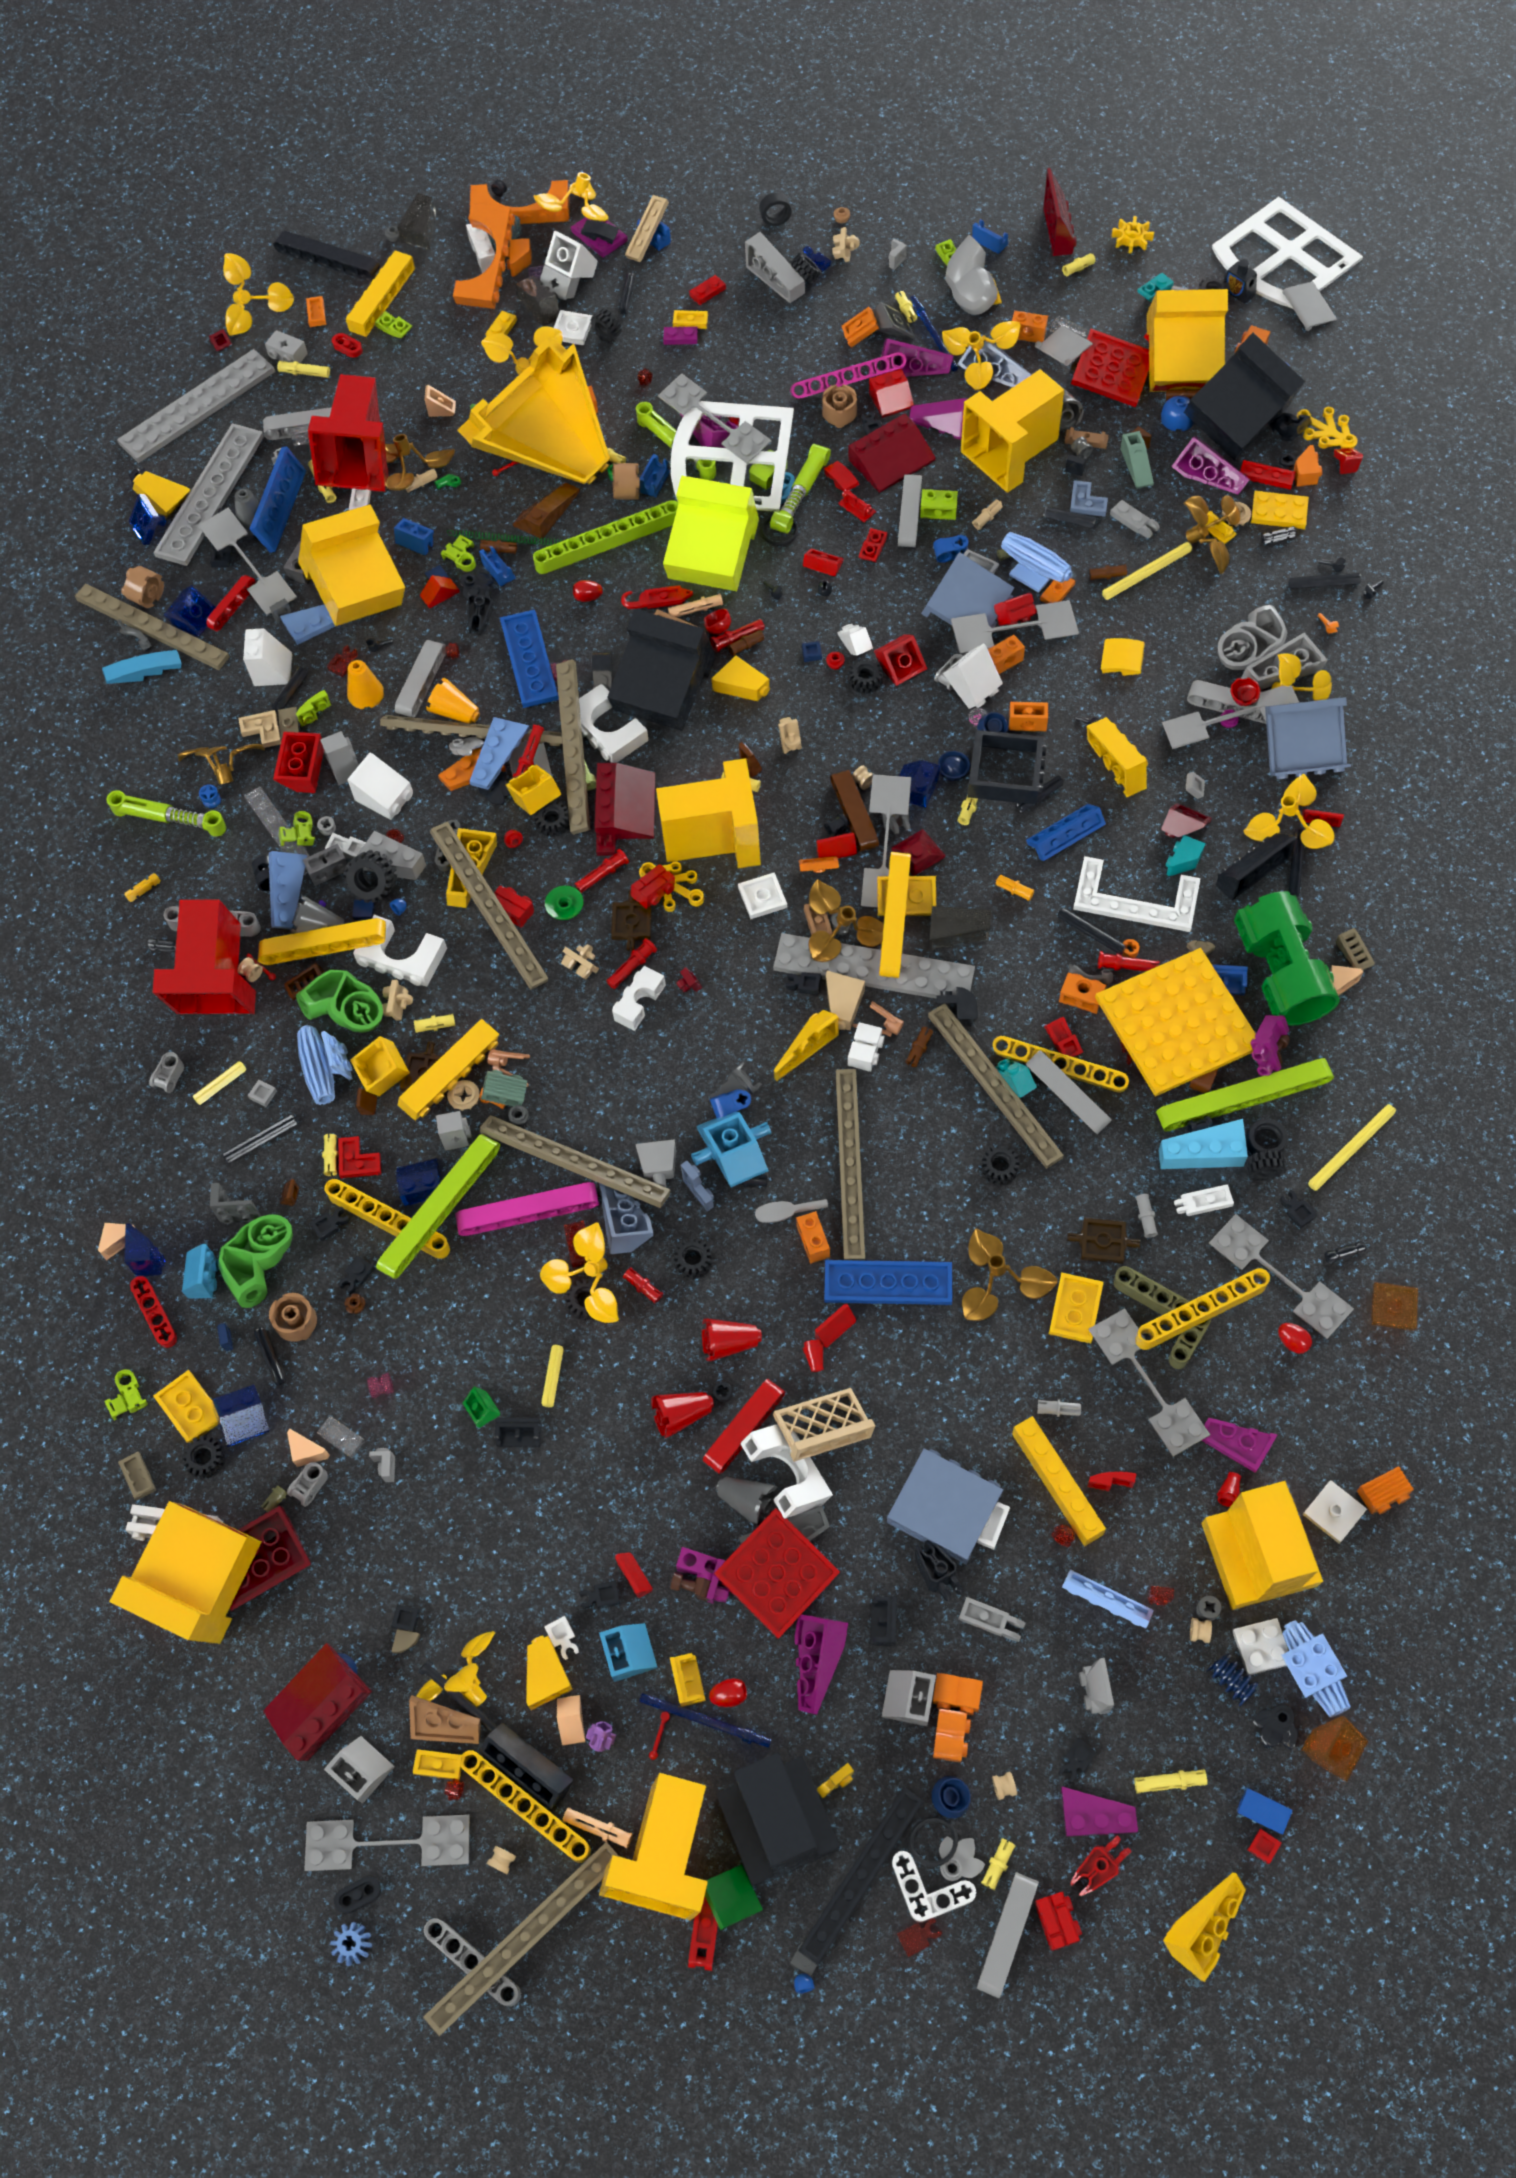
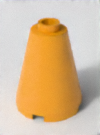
(363, 686)
(452, 703)

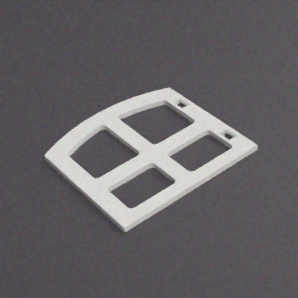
(1287, 249)
(682, 451)

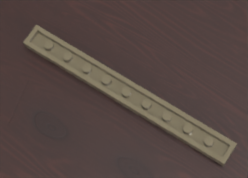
(152, 626)
(463, 729)
(573, 747)
(489, 905)
(995, 1086)
(575, 1161)
(850, 1165)
(519, 1941)

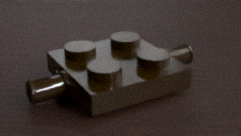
(630, 921)
(418, 1064)
(1103, 1240)

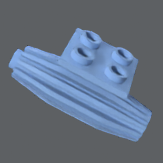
(1035, 561)
(321, 1061)
(1315, 1668)

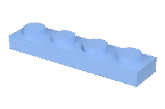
(1108, 1599)

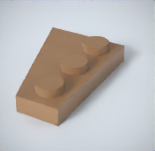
(441, 1723)

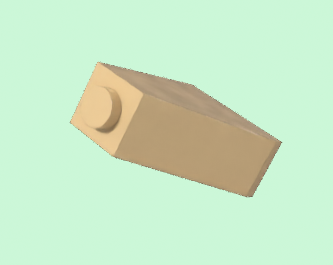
(844, 997)

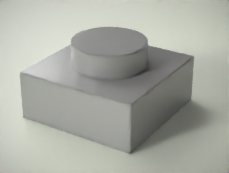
(1195, 785)
(262, 1093)

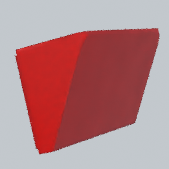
(822, 562)
(1332, 819)
(837, 846)
(835, 1325)
(633, 1574)

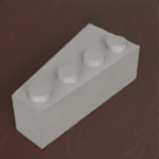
(773, 268)
(1266, 669)

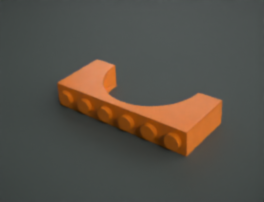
(532, 213)
(484, 289)

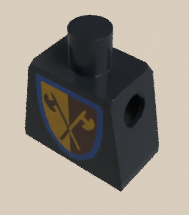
(1241, 281)

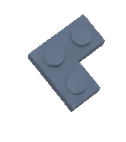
(1084, 503)
(692, 1180)

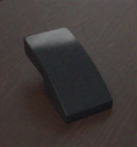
(604, 231)

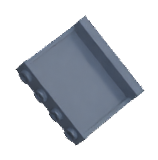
(968, 591)
(1306, 737)
(945, 1505)

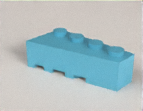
(1206, 1148)

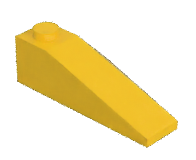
(816, 1033)
(1200, 1930)

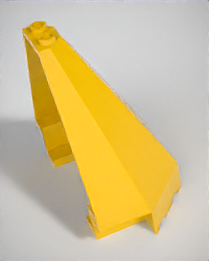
(543, 418)

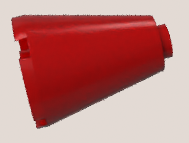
(728, 1338)
(680, 1410)

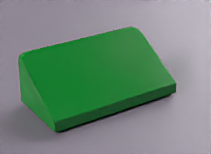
(480, 1407)

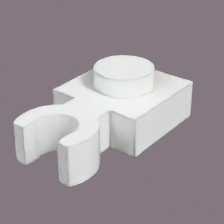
(561, 1633)

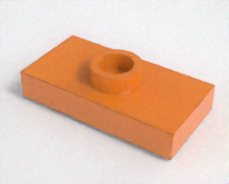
(316, 311)
(1057, 591)
(818, 864)

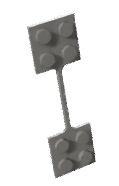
(743, 441)
(225, 530)
(1054, 619)
(1192, 728)
(890, 797)
(1318, 1308)
(1176, 1423)
(332, 1842)

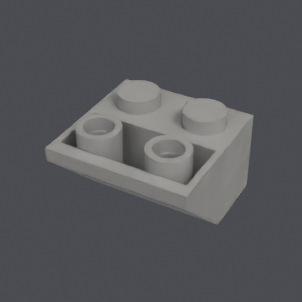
(909, 1696)
(359, 1768)

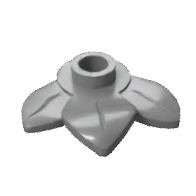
(465, 746)
(962, 1859)

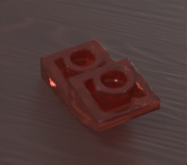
(570, 1232)

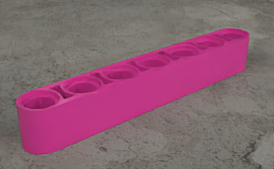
(856, 375)
(526, 1209)

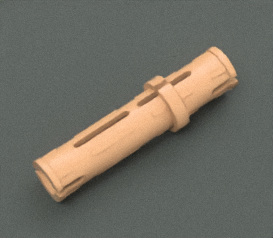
(695, 606)
(623, 1838)

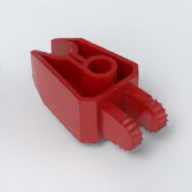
(1104, 1864)

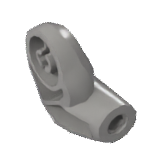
(969, 281)
(1252, 639)

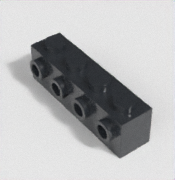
(526, 1766)

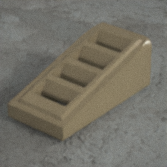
(1360, 947)

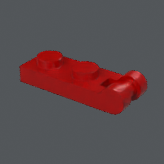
(703, 1937)

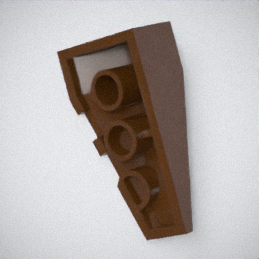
(544, 513)

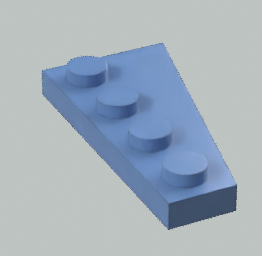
(307, 623)
(496, 750)
(286, 877)

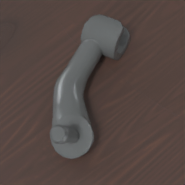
(126, 630)
(1105, 977)

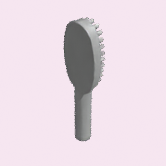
(783, 1210)

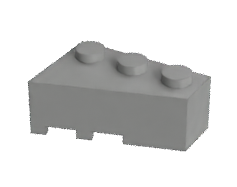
(340, 756)
(407, 861)

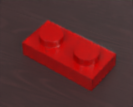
(707, 289)

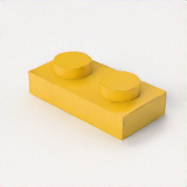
(690, 319)
(502, 324)
(437, 1764)

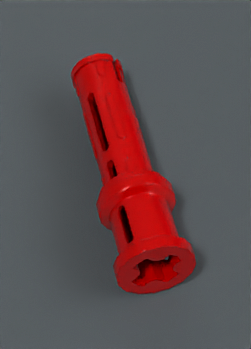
(730, 637)
(525, 761)
(608, 866)
(637, 958)
(1118, 962)

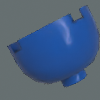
(1173, 414)

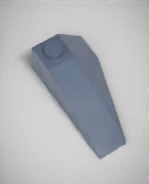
(1004, 367)
(624, 1221)

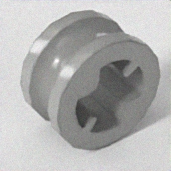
(329, 830)

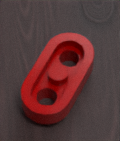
(347, 345)

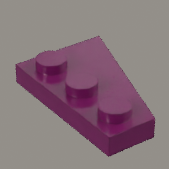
(1239, 1443)
(1096, 1815)

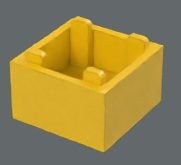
(533, 789)
(379, 1066)

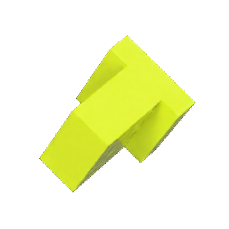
(711, 533)

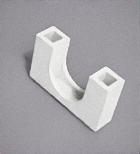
(615, 744)
(416, 969)
(810, 1488)

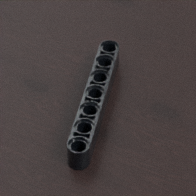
(326, 255)

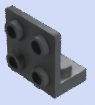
(228, 1210)

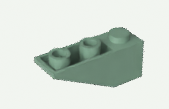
(1136, 458)

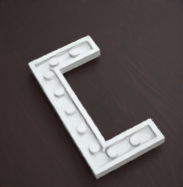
(1175, 917)

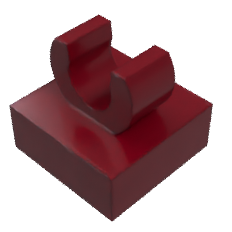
(606, 845)
(689, 981)

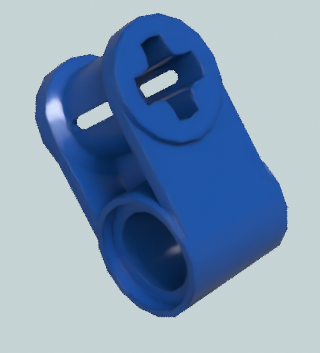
(948, 548)
(727, 1104)

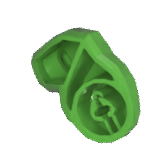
(344, 999)
(250, 1253)

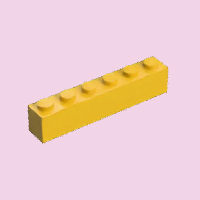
(380, 293)
(448, 1069)
(1058, 1481)

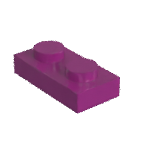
(680, 335)

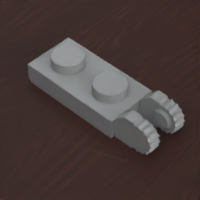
(1134, 519)
(989, 1619)

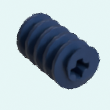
(1233, 1678)

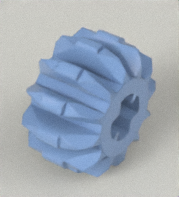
(357, 1936)

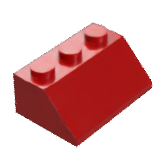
(299, 761)

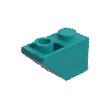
(1160, 282)
(1186, 856)
(1016, 1076)

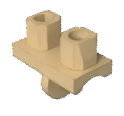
(844, 244)
(789, 734)
(571, 959)
(397, 1000)

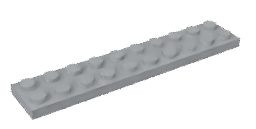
(196, 405)
(209, 493)
(917, 974)

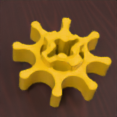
(1132, 234)

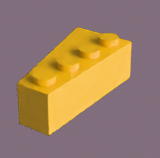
(1119, 755)
(480, 848)

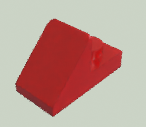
(1349, 459)

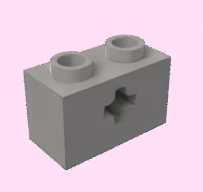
(558, 282)
(285, 347)
(453, 1130)

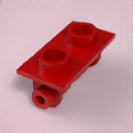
(856, 506)

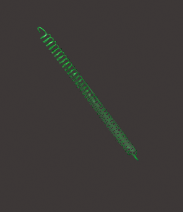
(502, 538)

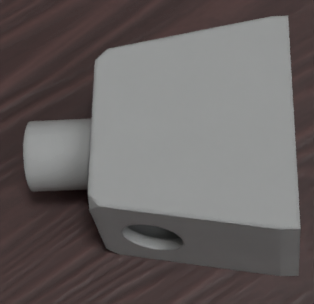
(657, 1160)

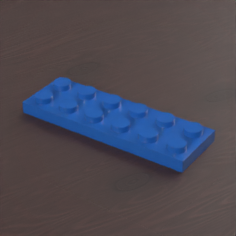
(278, 499)
(529, 658)
(888, 1282)

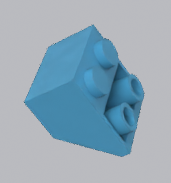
(200, 1273)
(628, 1651)

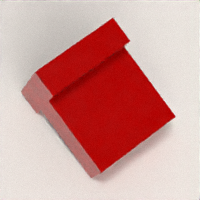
(350, 443)
(205, 963)

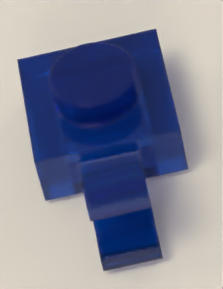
(820, 260)

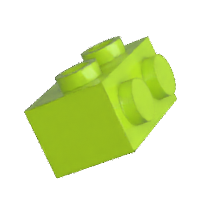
(939, 504)

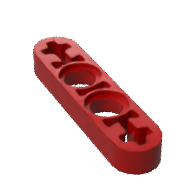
(230, 603)
(152, 1312)

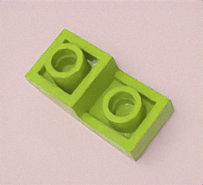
(945, 250)
(393, 326)
(307, 712)

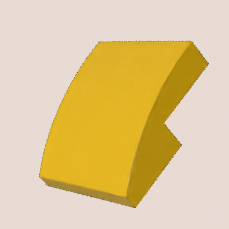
(1122, 656)

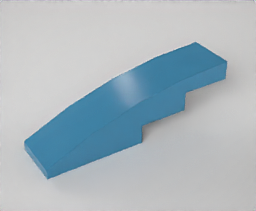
(144, 665)

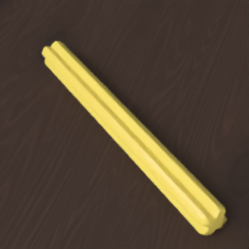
(1147, 570)
(1352, 1147)

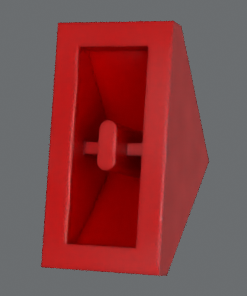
(438, 590)

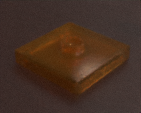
(1394, 1306)

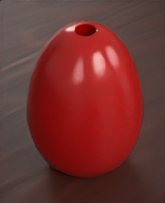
(587, 590)
(1295, 1337)
(728, 1693)

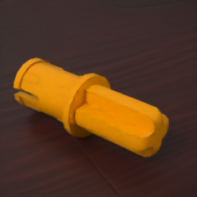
(1015, 887)

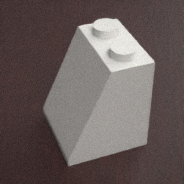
(570, 257)
(266, 658)
(974, 677)
(379, 787)

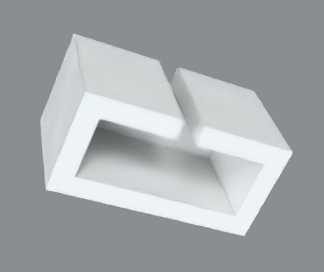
(864, 1050)

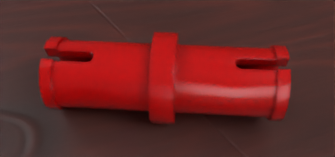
(642, 1285)

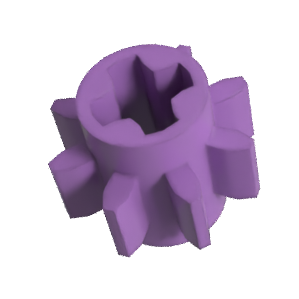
(600, 1736)

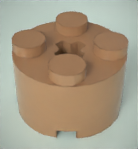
(839, 405)
(625, 481)
(142, 586)
(293, 1317)

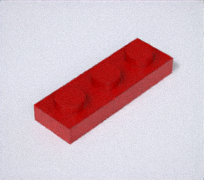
(1268, 474)

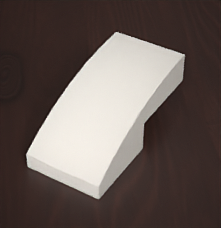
(349, 847)

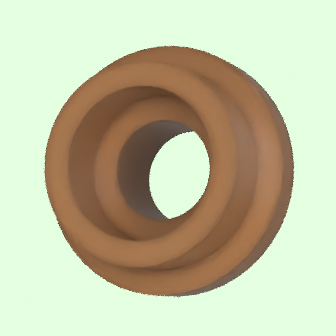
(841, 215)

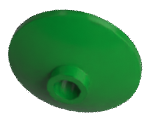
(564, 896)

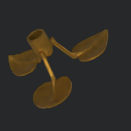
(402, 448)
(1199, 532)
(221, 771)
(822, 945)
(989, 1249)

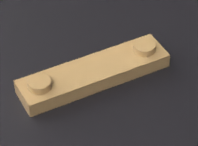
(646, 228)

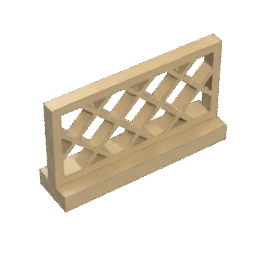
(827, 1440)

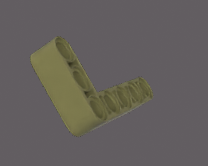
(1173, 1301)

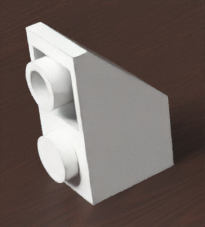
(855, 639)

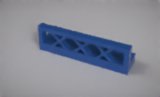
(1067, 831)

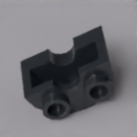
(1290, 426)

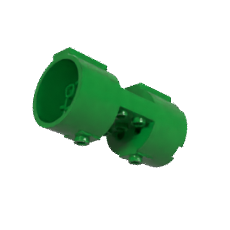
(1298, 985)

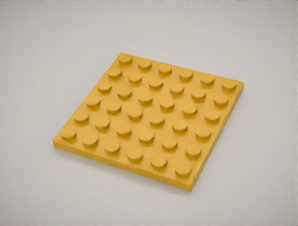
(1177, 1021)

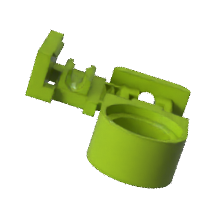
(459, 549)
(299, 832)
(128, 1398)

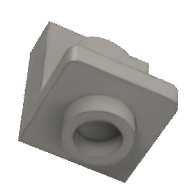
(897, 254)
(386, 1467)

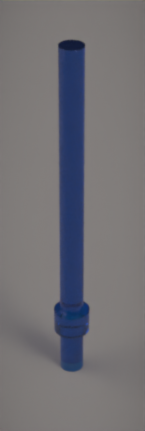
(921, 311)
(747, 1735)

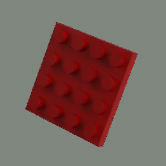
(1112, 368)
(776, 1573)

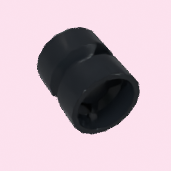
(261, 871)

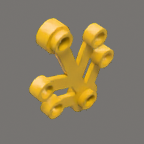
(1342, 439)
(691, 895)

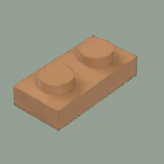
(817, 922)

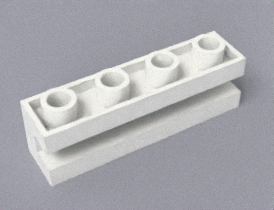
(145, 1521)

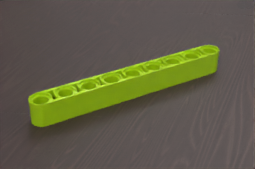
(605, 537)
(1245, 1094)
(438, 1206)

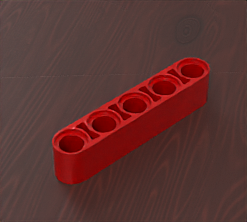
(746, 1421)

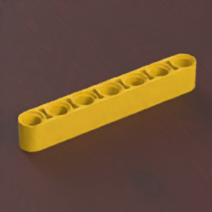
(894, 915)
(322, 941)
(1071, 1063)
(379, 1212)
(1207, 1300)
(516, 1798)

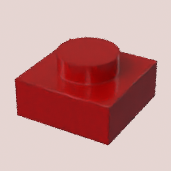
(1264, 1846)

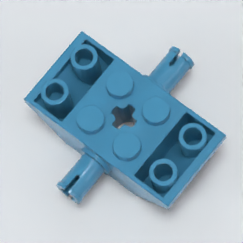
(733, 1147)

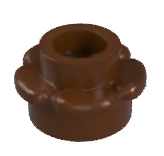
(355, 1309)

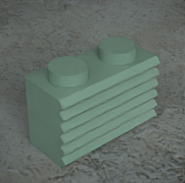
(504, 1088)

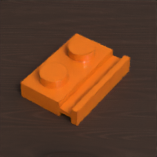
(860, 327)

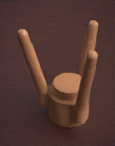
(892, 1023)
(500, 1058)

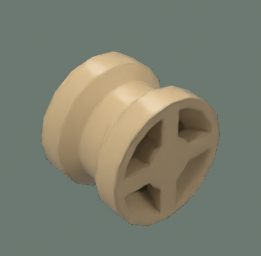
(862, 777)
(250, 969)
(1200, 1630)
(1004, 1785)
(501, 1860)

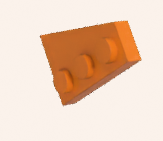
(461, 772)

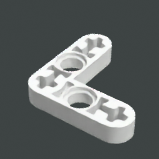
(930, 1899)

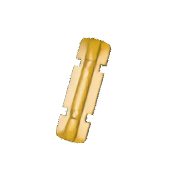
(142, 887)

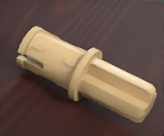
(422, 479)
(987, 514)

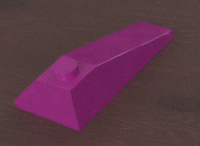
(918, 359)
(943, 415)
(710, 433)
(1207, 466)
(820, 1649)

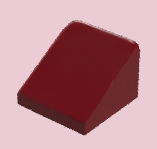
(220, 340)

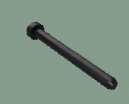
(457, 1696)

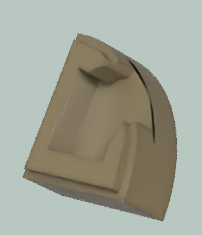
(1207, 947)
(404, 1640)

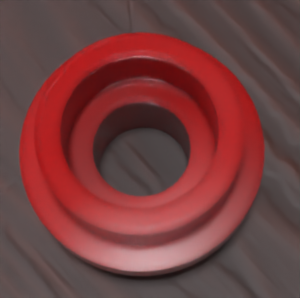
(835, 664)
(513, 838)

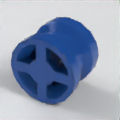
(205, 793)

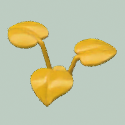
(580, 188)
(238, 319)
(499, 345)
(980, 374)
(1290, 669)
(1298, 793)
(556, 1275)
(466, 1679)

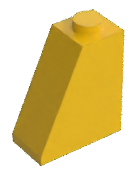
(161, 493)
(741, 680)
(544, 1673)

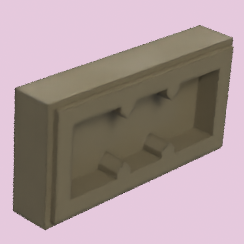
(288, 720)
(137, 1476)

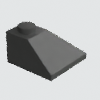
(892, 321)

